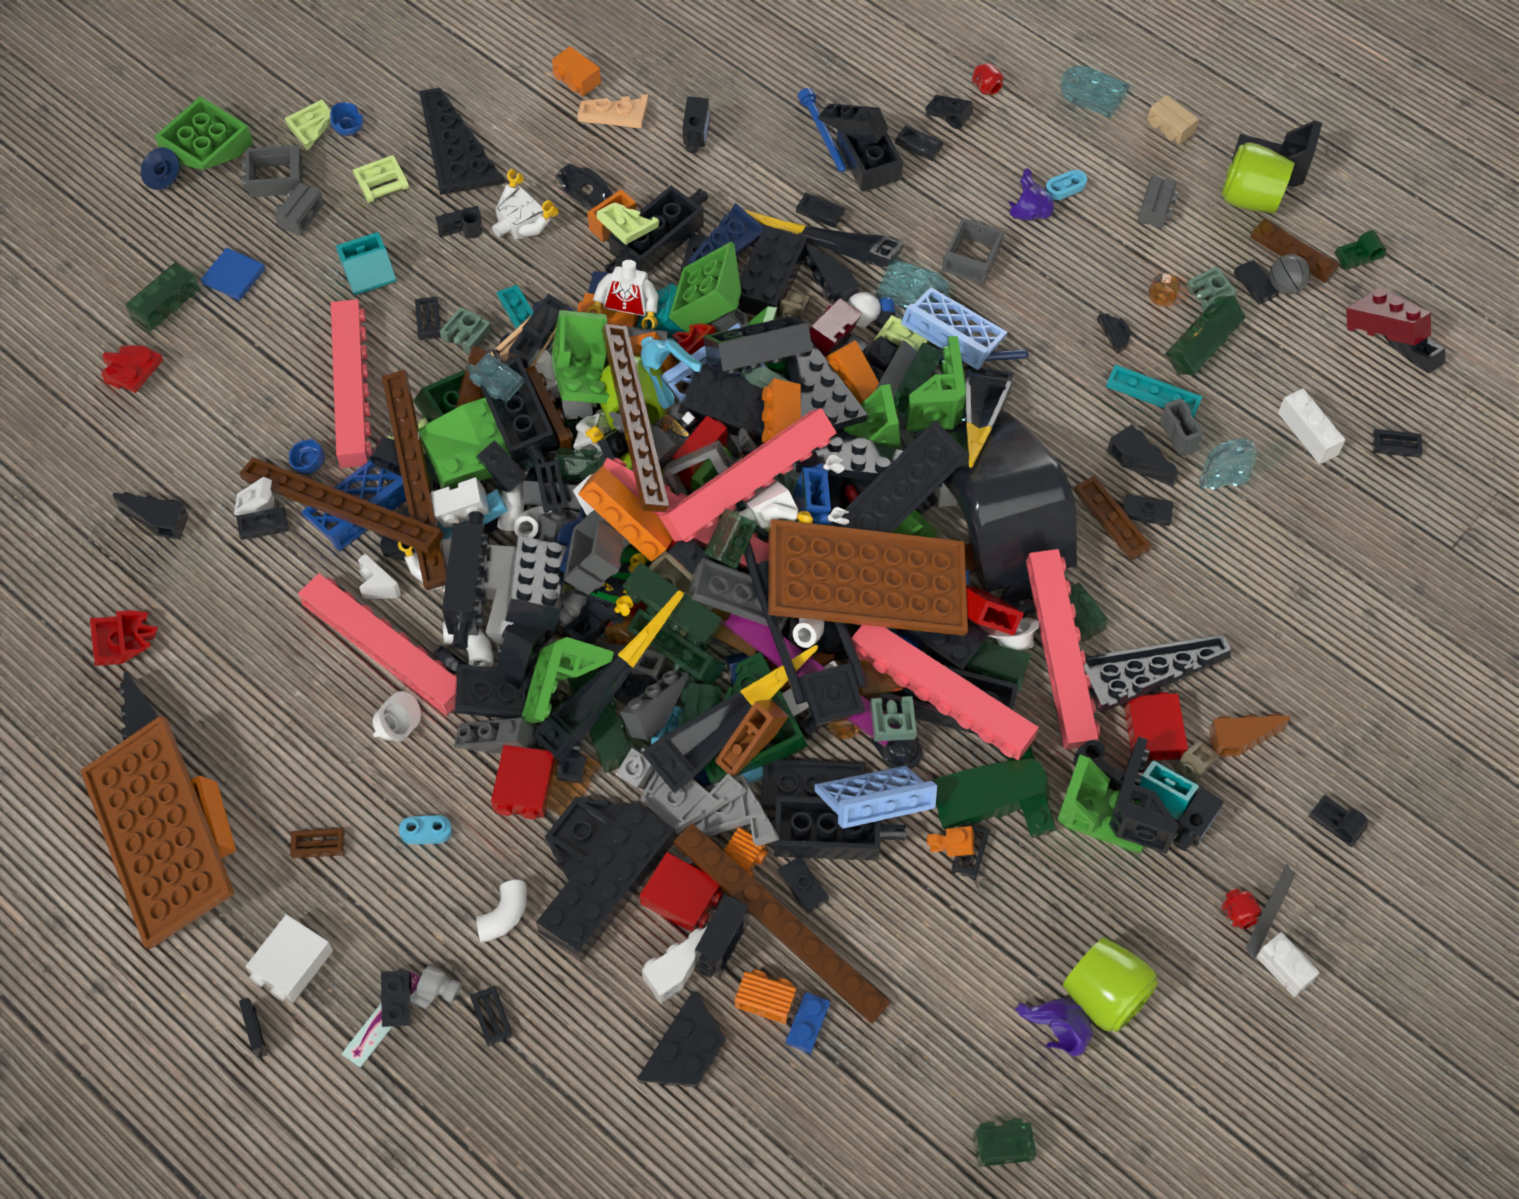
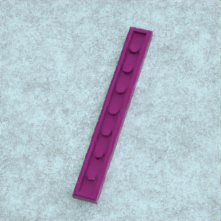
(761, 639)

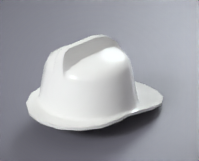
(1022, 638)
(397, 717)

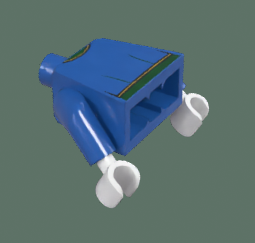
(813, 495)

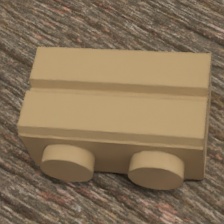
(1172, 120)

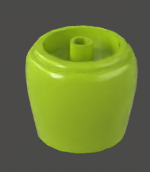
(1257, 179)
(652, 404)
(1111, 984)

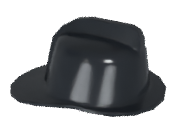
(900, 752)

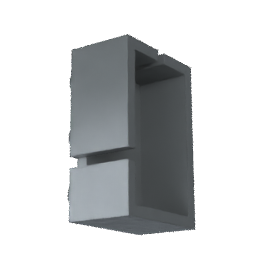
(593, 553)

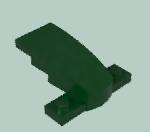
(997, 791)

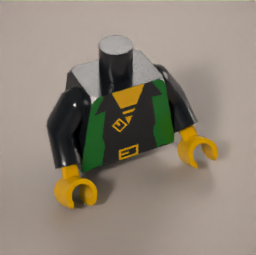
(610, 599)

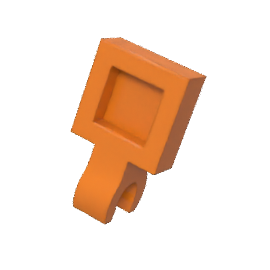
(956, 842)

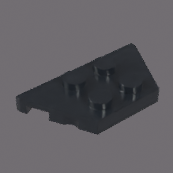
(581, 830)
(685, 1048)

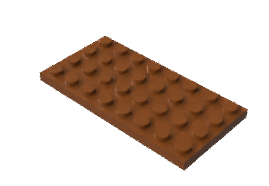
(867, 577)
(156, 832)

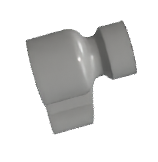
(570, 607)
(434, 983)

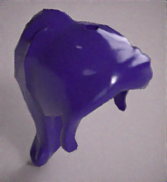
(1034, 201)
(1066, 1020)

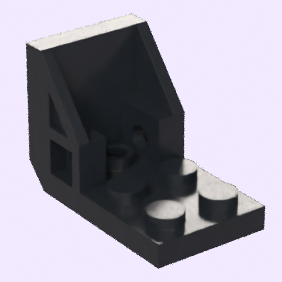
(1297, 146)
(1146, 823)

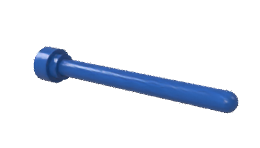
(808, 99)

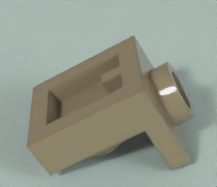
(794, 305)
(1196, 761)

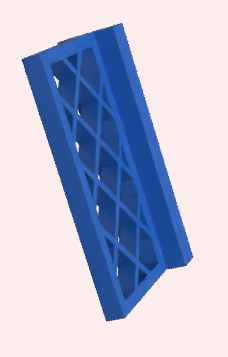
(387, 497)

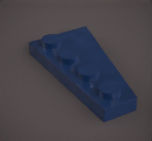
(735, 228)

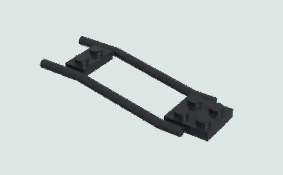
(829, 692)

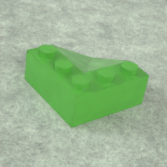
(205, 136)
(707, 289)
(457, 439)

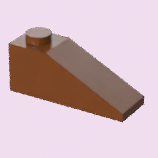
(751, 736)

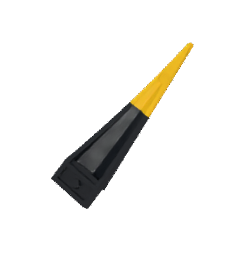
(861, 247)
(984, 400)
(579, 712)
(692, 746)

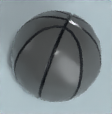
(1289, 274)

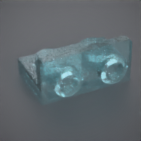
(496, 377)

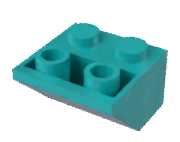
(365, 263)
(665, 300)
(1172, 788)

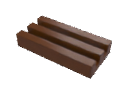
(317, 852)

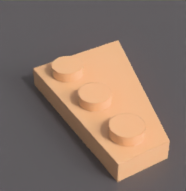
(620, 113)

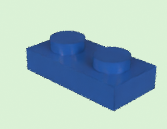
(808, 1022)

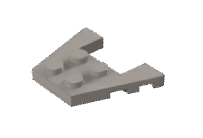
(690, 802)
(739, 812)

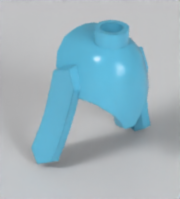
(654, 354)

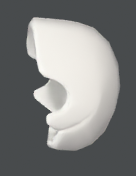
(867, 305)

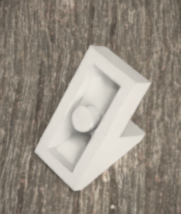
(255, 498)
(378, 582)

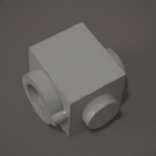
(636, 768)

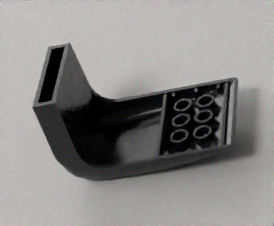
(1013, 502)

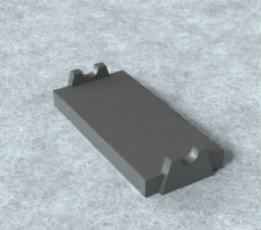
(728, 591)

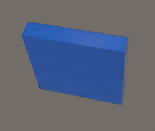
(233, 274)

